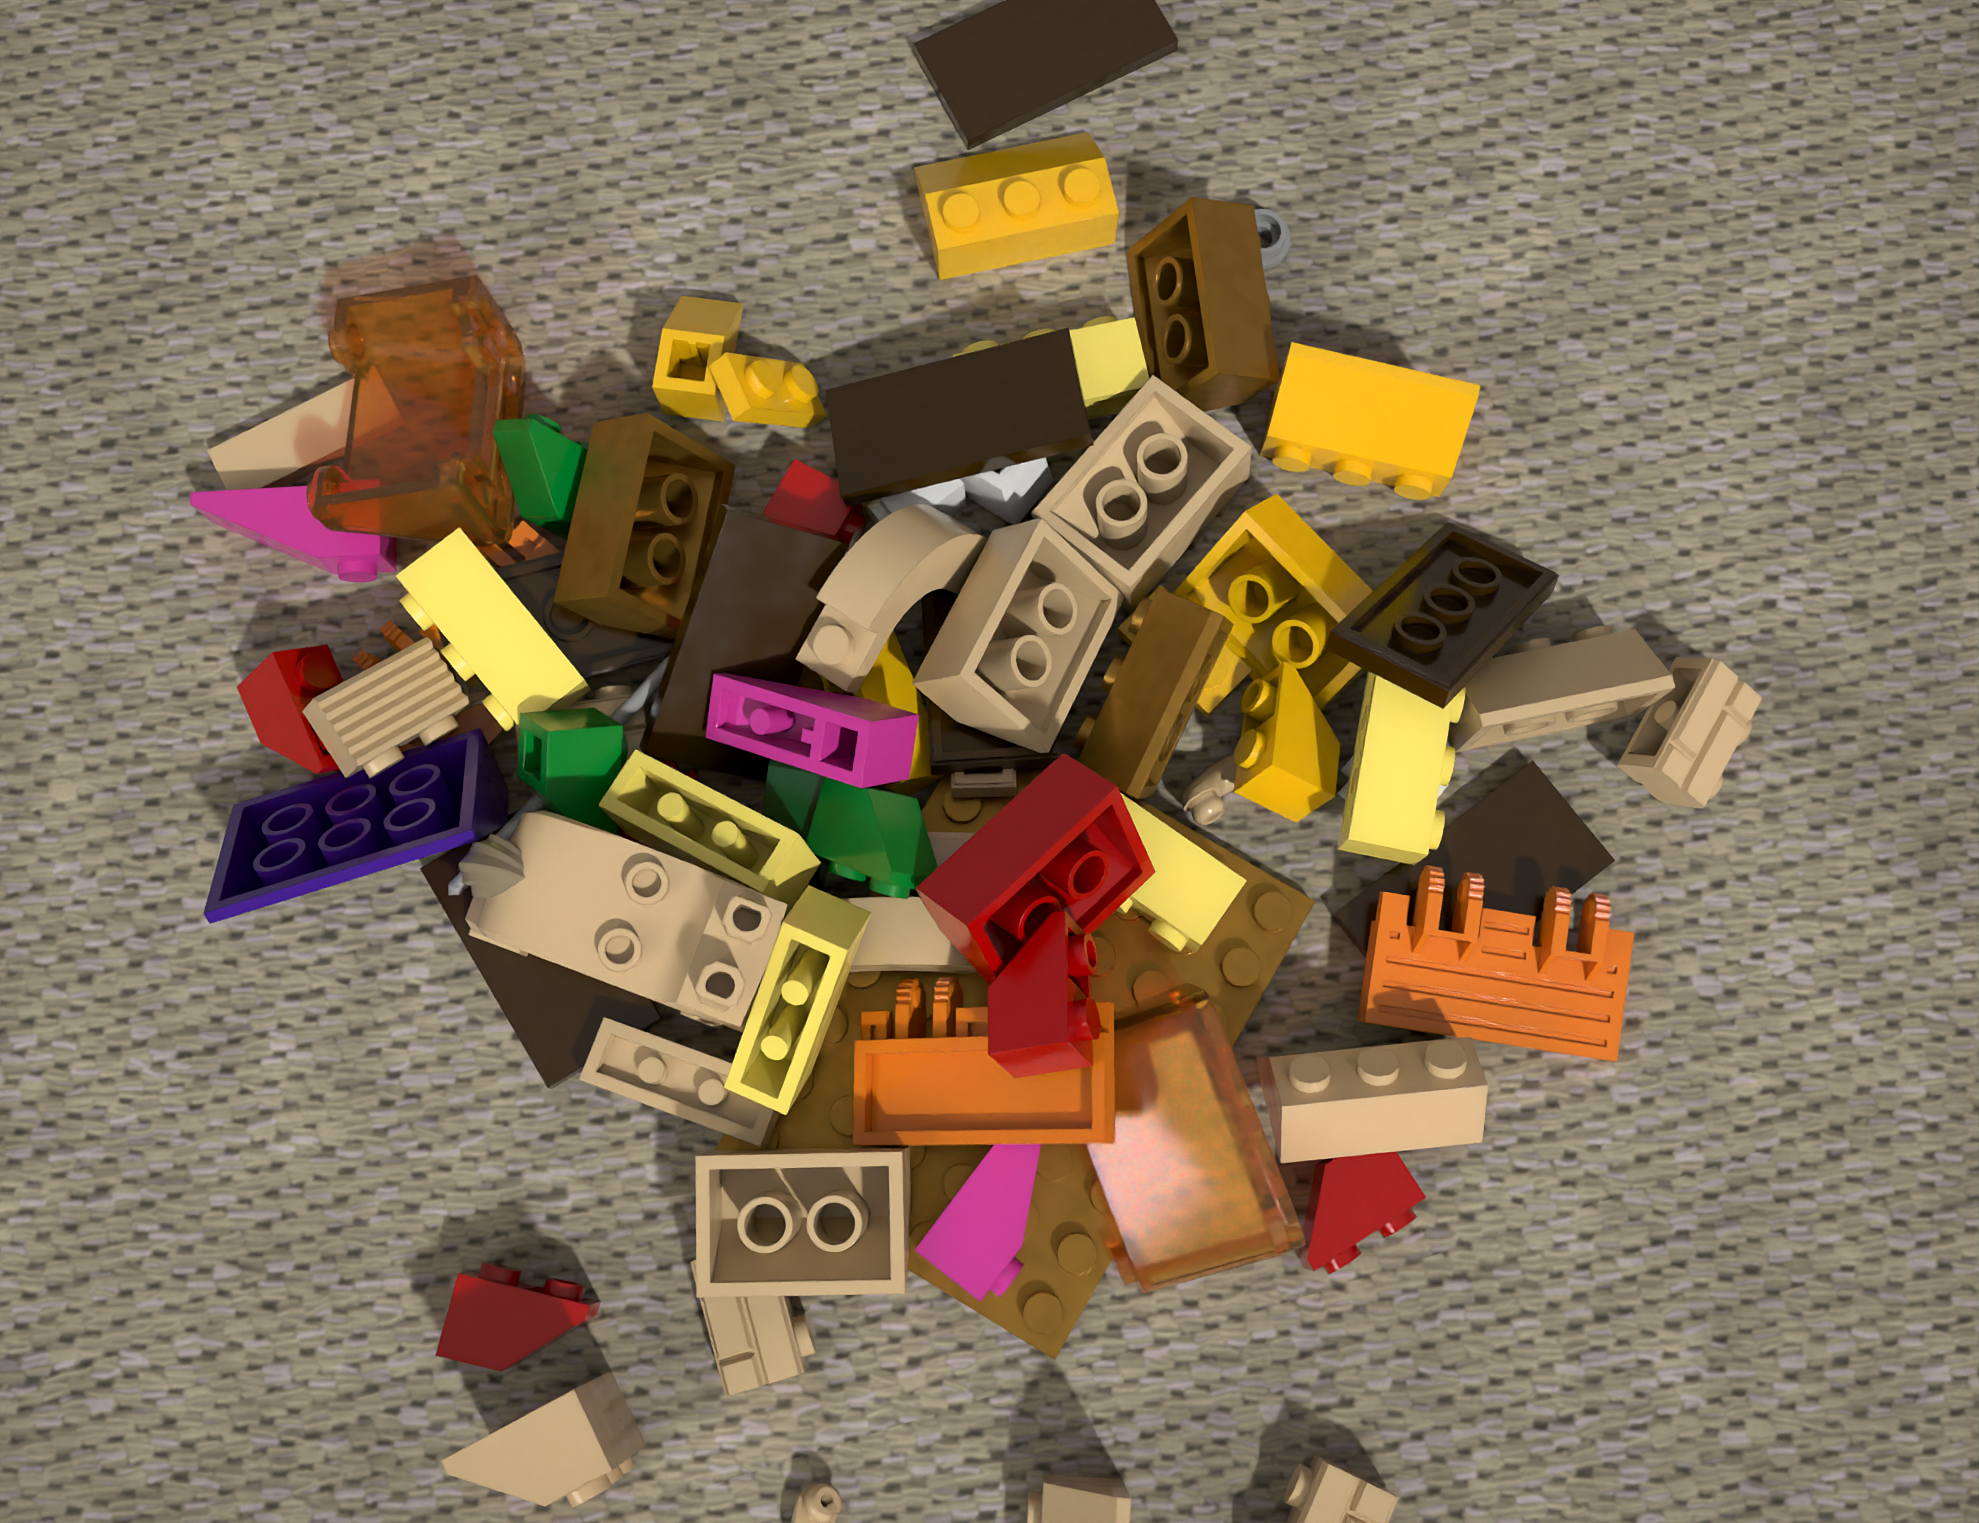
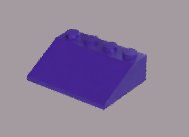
(357, 824)

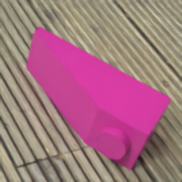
(283, 522)
(813, 729)
(986, 1222)

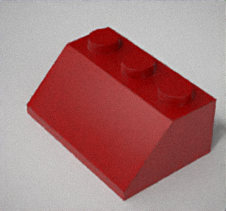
(1046, 852)

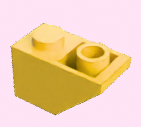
(689, 342)
(1285, 747)

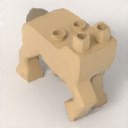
(623, 916)

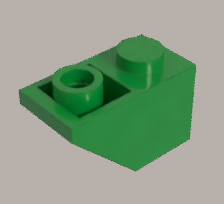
(541, 469)
(572, 761)
(872, 835)

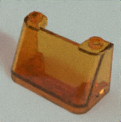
(427, 390)
(1189, 1153)

